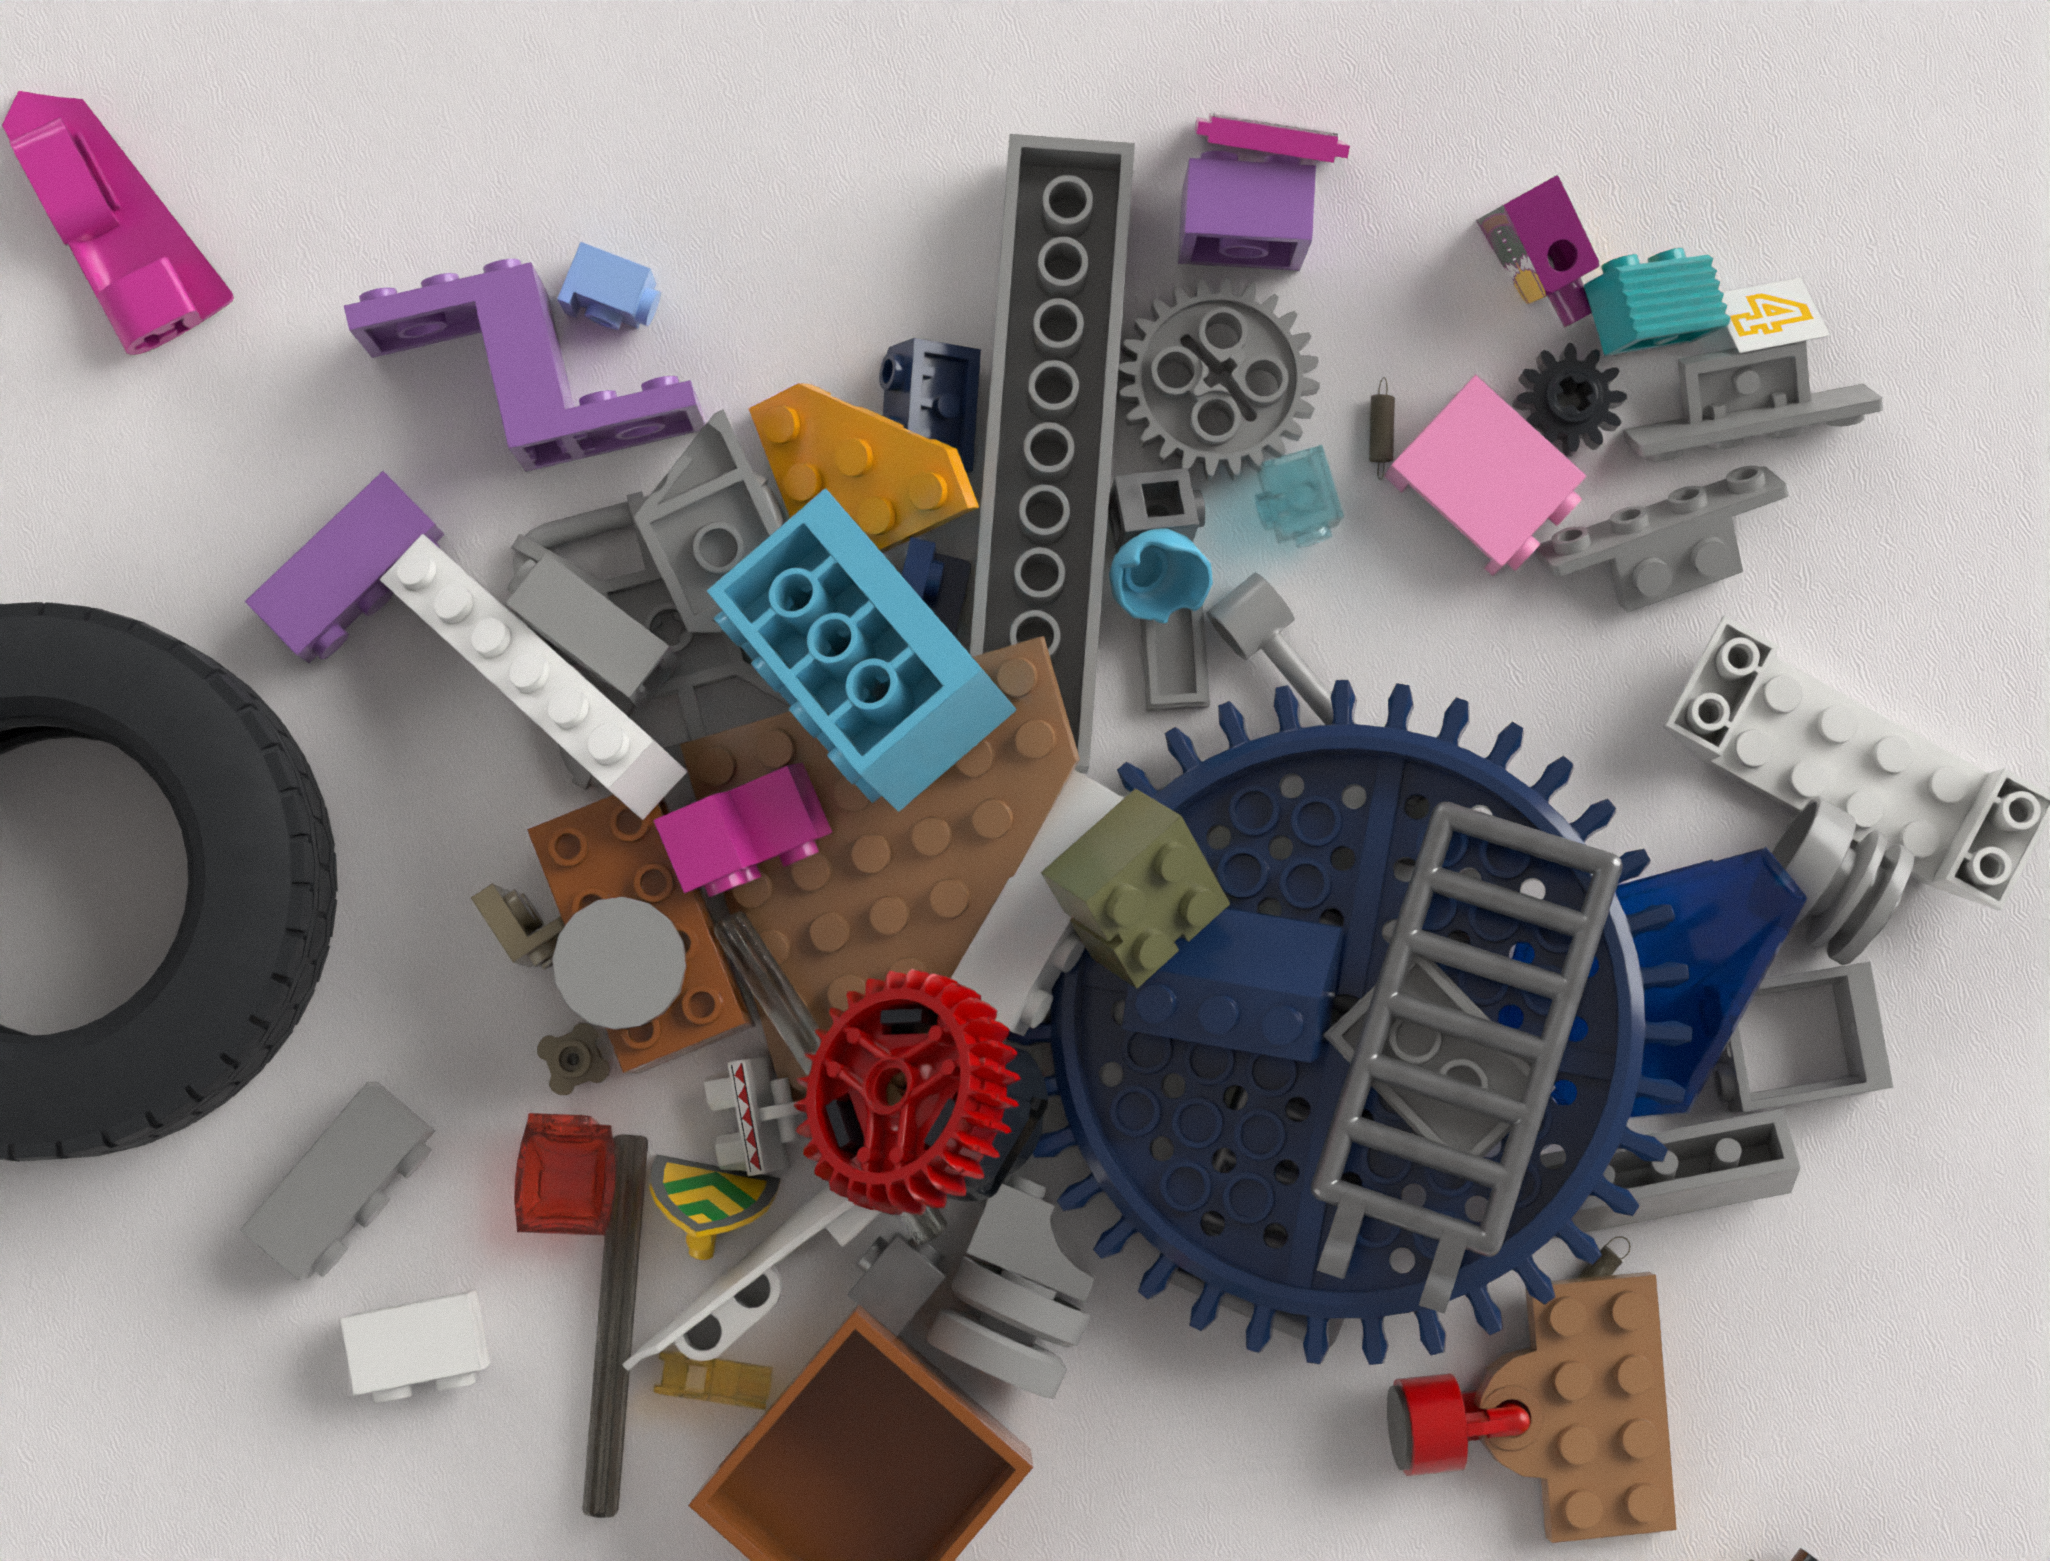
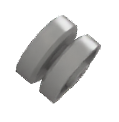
(1006, 1333)

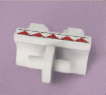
(763, 1116)

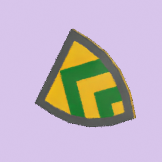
(708, 1199)

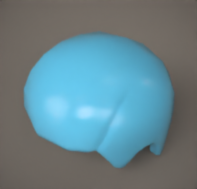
(1159, 575)

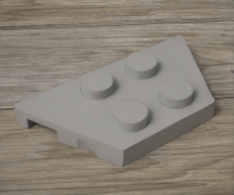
(704, 520)

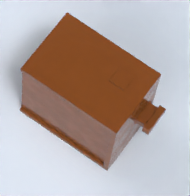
(864, 1460)

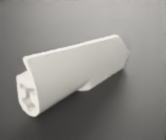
(721, 1300)

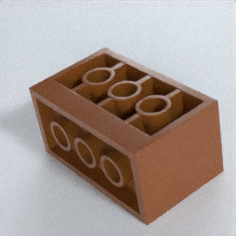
(616, 854)

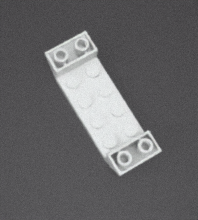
(1808, 740)

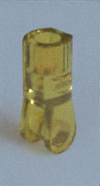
(725, 1381)

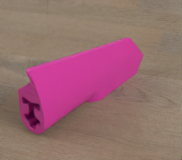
(117, 227)

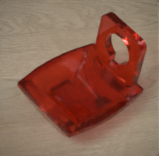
(564, 1175)

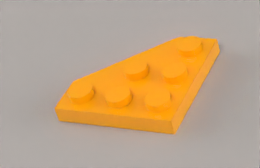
(872, 466)

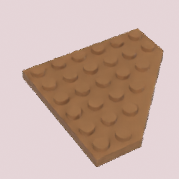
(885, 881)

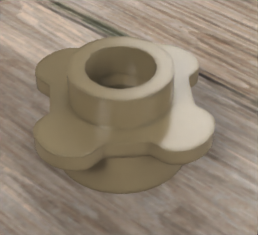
(590, 1065)

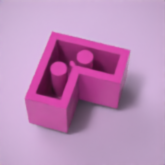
(733, 831)

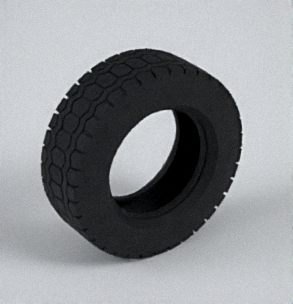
(254, 896)

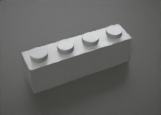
(1702, 1170)

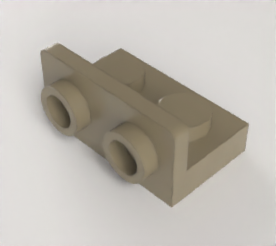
(515, 925)

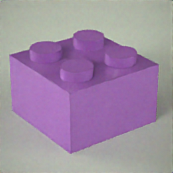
(1246, 212)

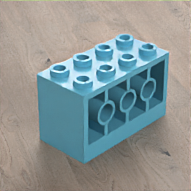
(857, 654)

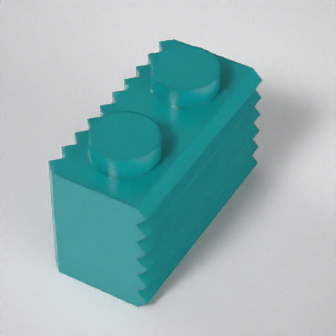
(1656, 302)

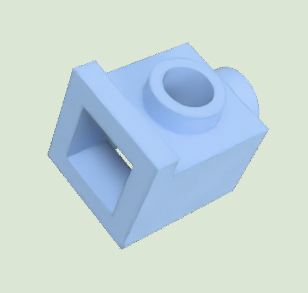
(609, 289)

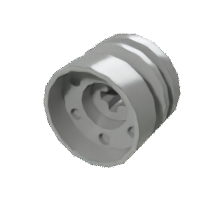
(1846, 888)

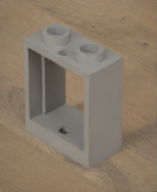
(591, 630)
(1860, 1034)

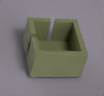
(1136, 887)

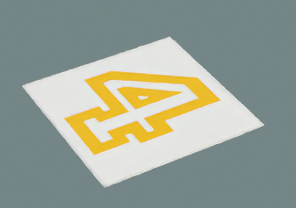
(1773, 315)

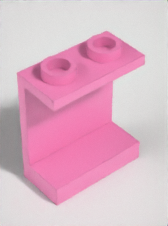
(1489, 475)

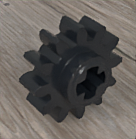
(1570, 377)

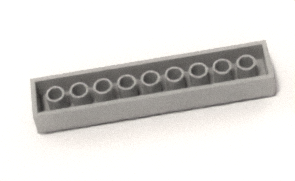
(1054, 408)

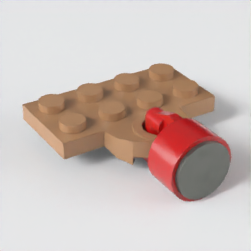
(1569, 1409)

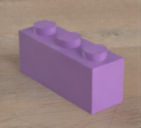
(341, 570)

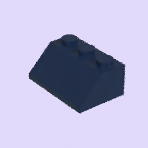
(1245, 987)

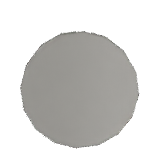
(619, 963)

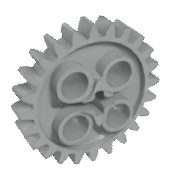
(1261, 345)

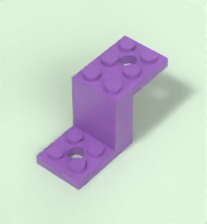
(525, 364)

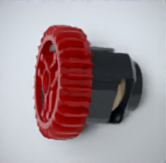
(919, 1097)

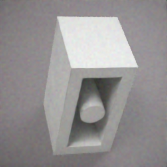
(415, 1344)

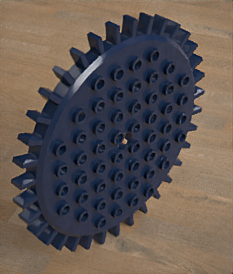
(1172, 1196)

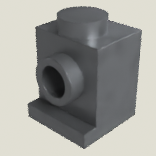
(1154, 493)

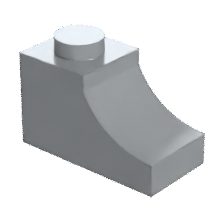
(1019, 1237)

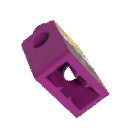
(1538, 226)

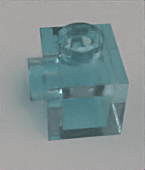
(1298, 497)

